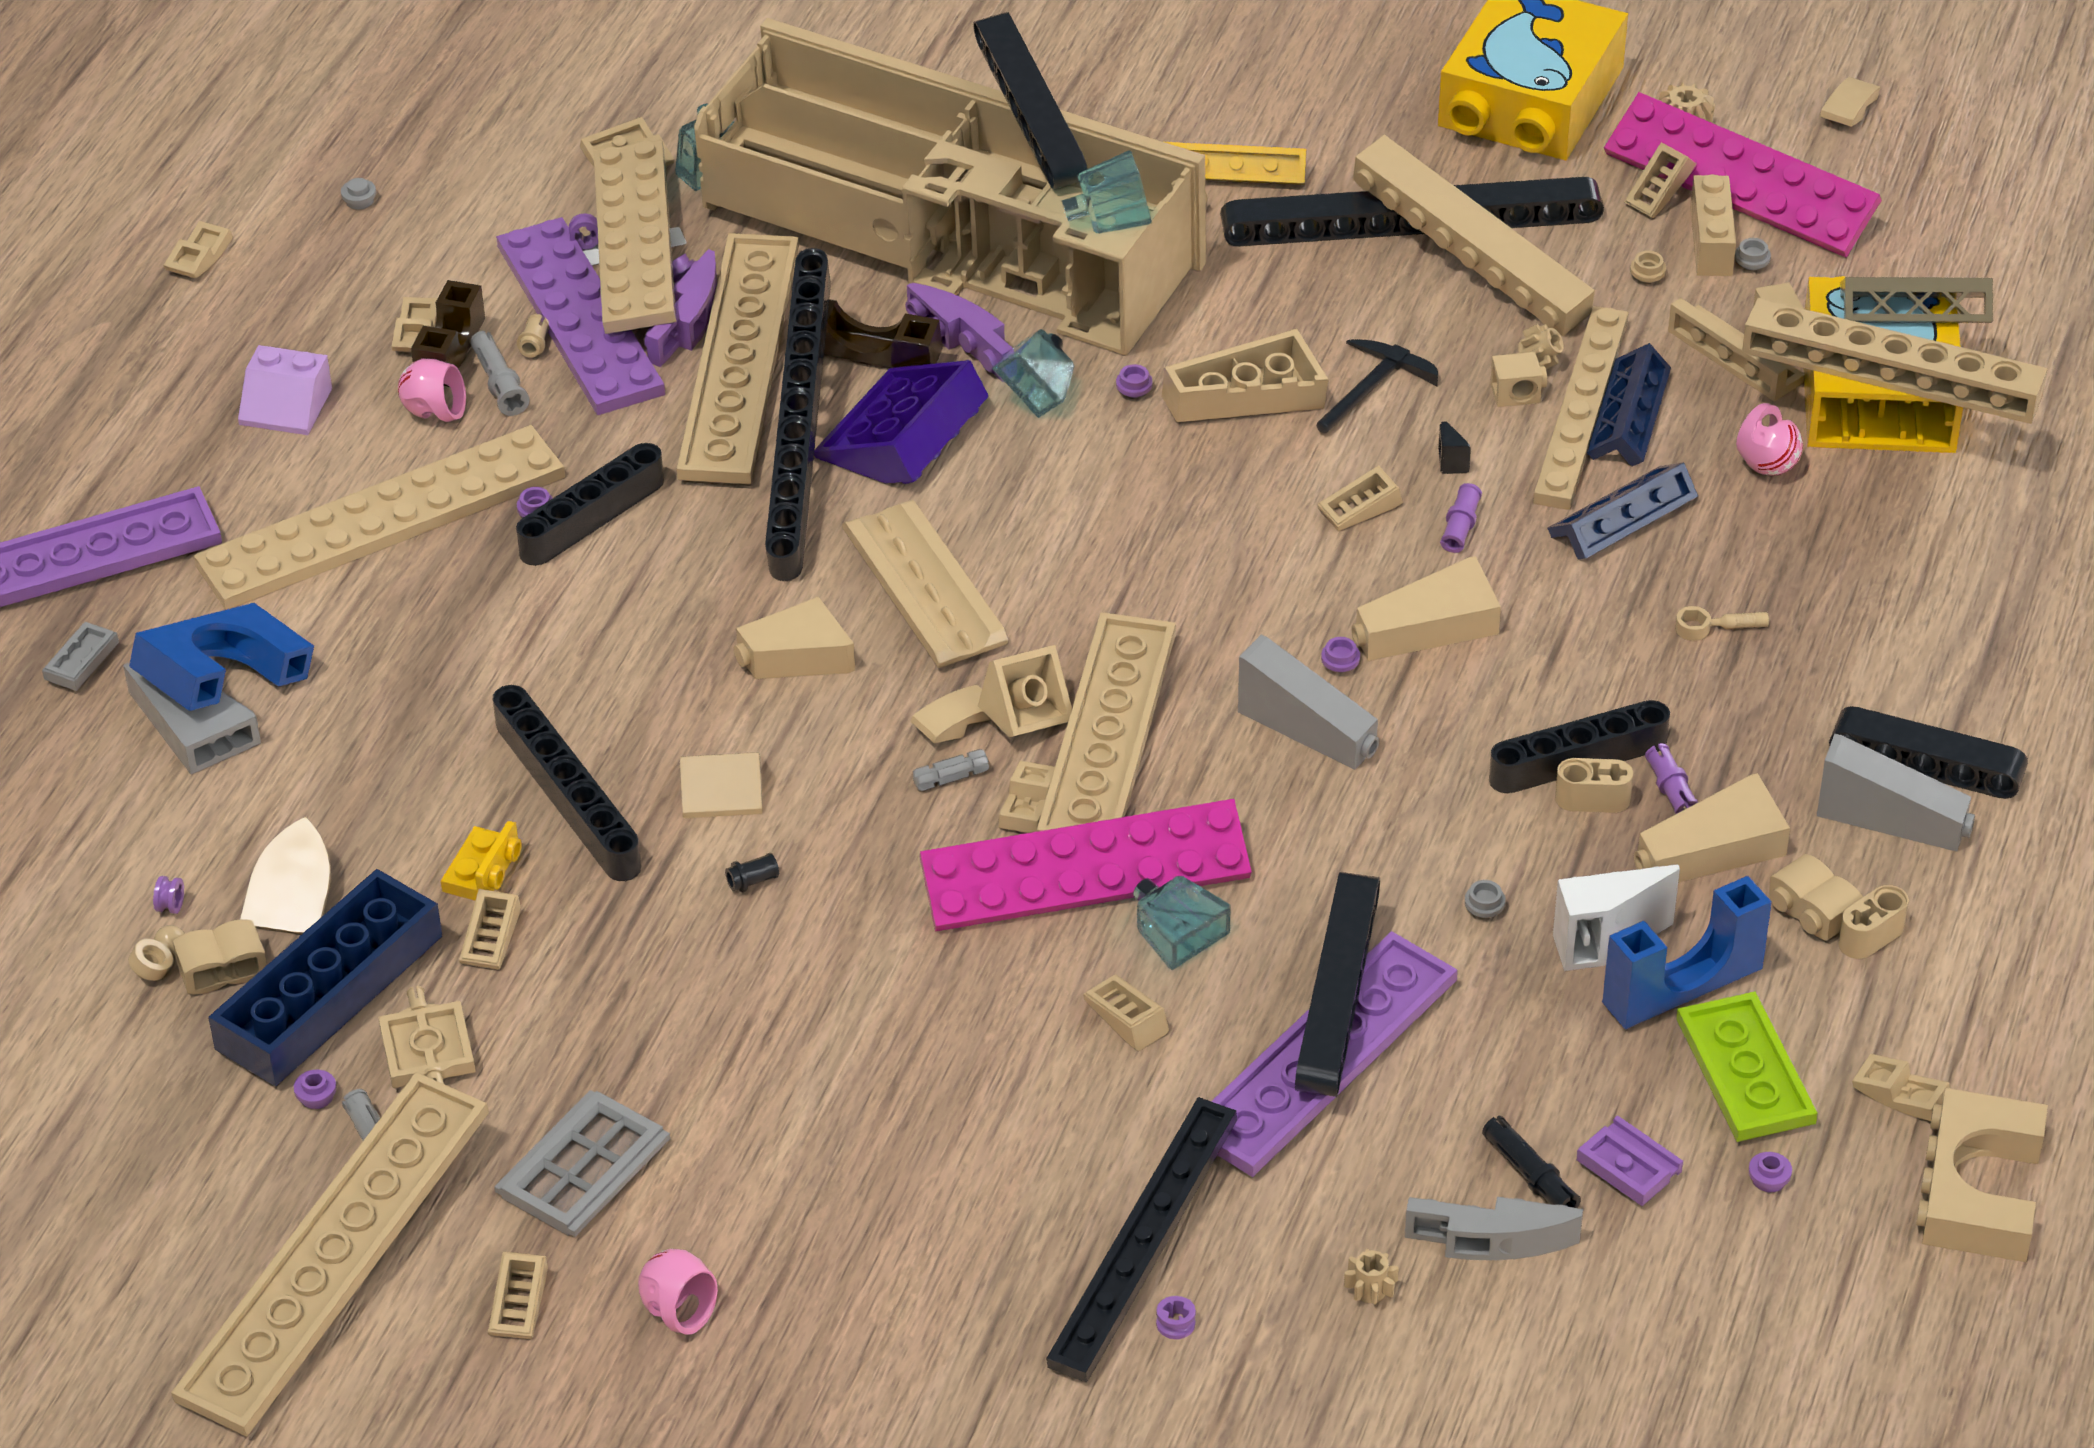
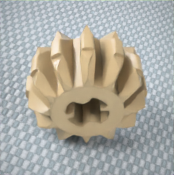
(1690, 100)

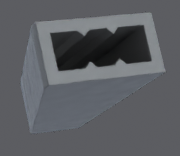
(1303, 705)
(198, 735)
(1891, 798)

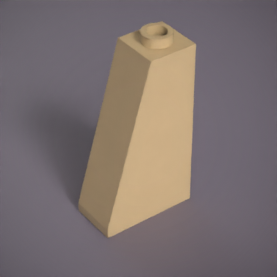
(1429, 613)
(1718, 833)

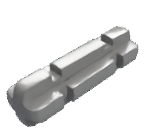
(950, 770)

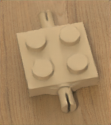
(426, 1041)

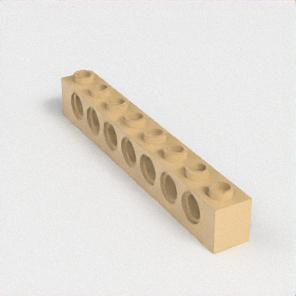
(1894, 360)

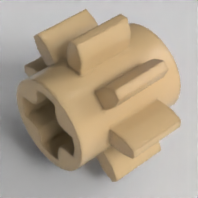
(1544, 342)
(1371, 1276)

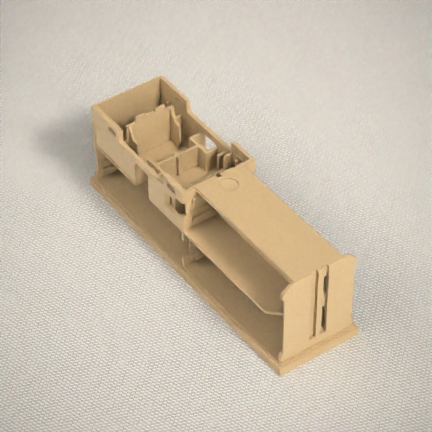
(933, 162)

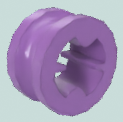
(588, 221)
(168, 894)
(1175, 1328)

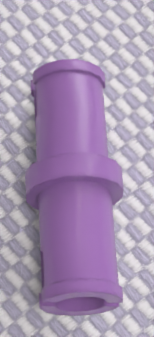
(1461, 518)
(1670, 778)

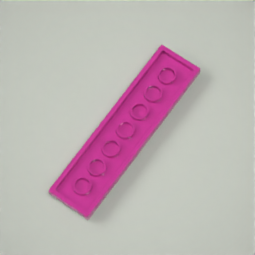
(1761, 179)
(1082, 864)

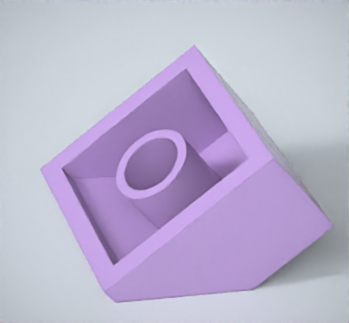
(284, 390)

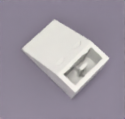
(1606, 903)

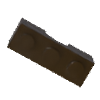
(458, 319)

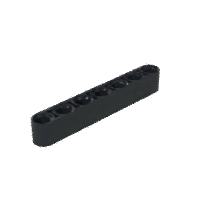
(1030, 100)
(567, 783)
(1337, 984)

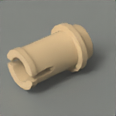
(532, 341)

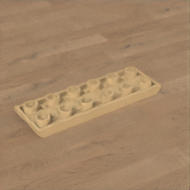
(926, 583)

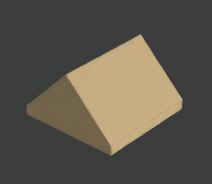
(1026, 692)
(721, 785)

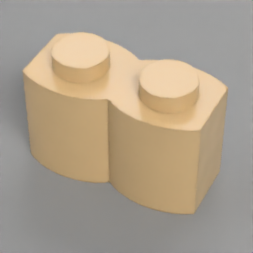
(1813, 895)
(219, 956)

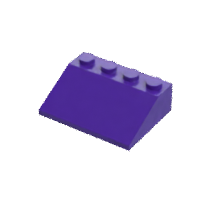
(905, 421)

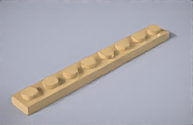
(1580, 408)

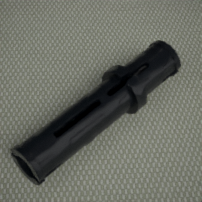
(1542, 1177)

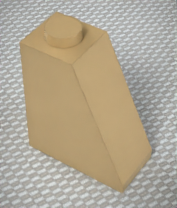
(795, 643)

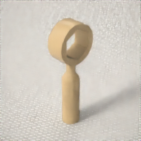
(1727, 621)

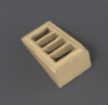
(1657, 165)
(1365, 486)
(495, 903)
(1129, 1014)
(518, 1265)

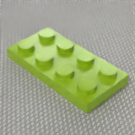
(1746, 1066)

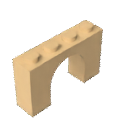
(1955, 1211)

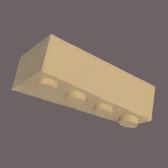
(1247, 380)

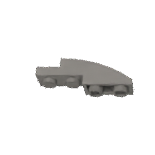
(1508, 1232)

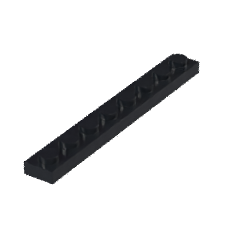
(1141, 1240)

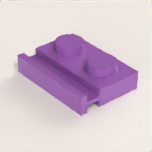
(1629, 1160)

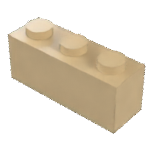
(1713, 225)

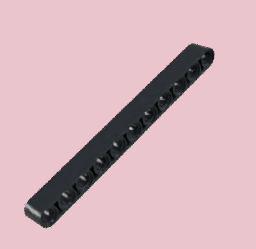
(1365, 216)
(798, 415)

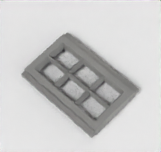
(582, 1163)

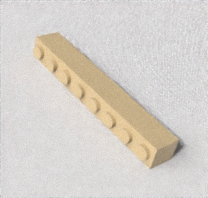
(1473, 235)

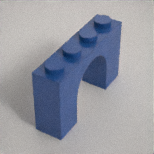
(179, 653)
(1733, 946)

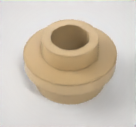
(1648, 266)

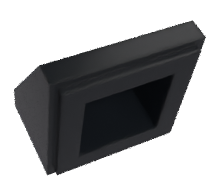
(1453, 451)

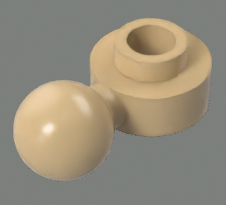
(154, 957)

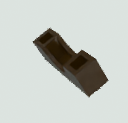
(908, 343)

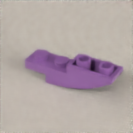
(693, 309)
(960, 323)

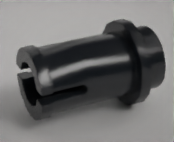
(751, 872)

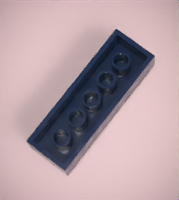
(325, 977)

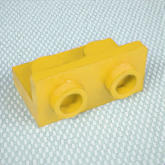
(482, 861)

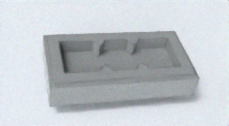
(80, 656)

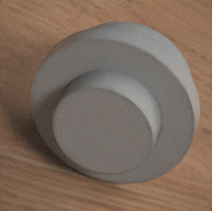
(358, 193)
(1753, 254)
(1485, 899)

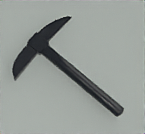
(1393, 358)

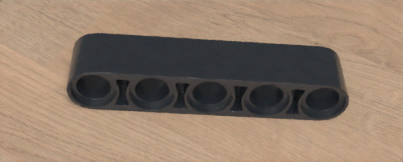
(590, 504)
(1614, 734)
(1937, 752)

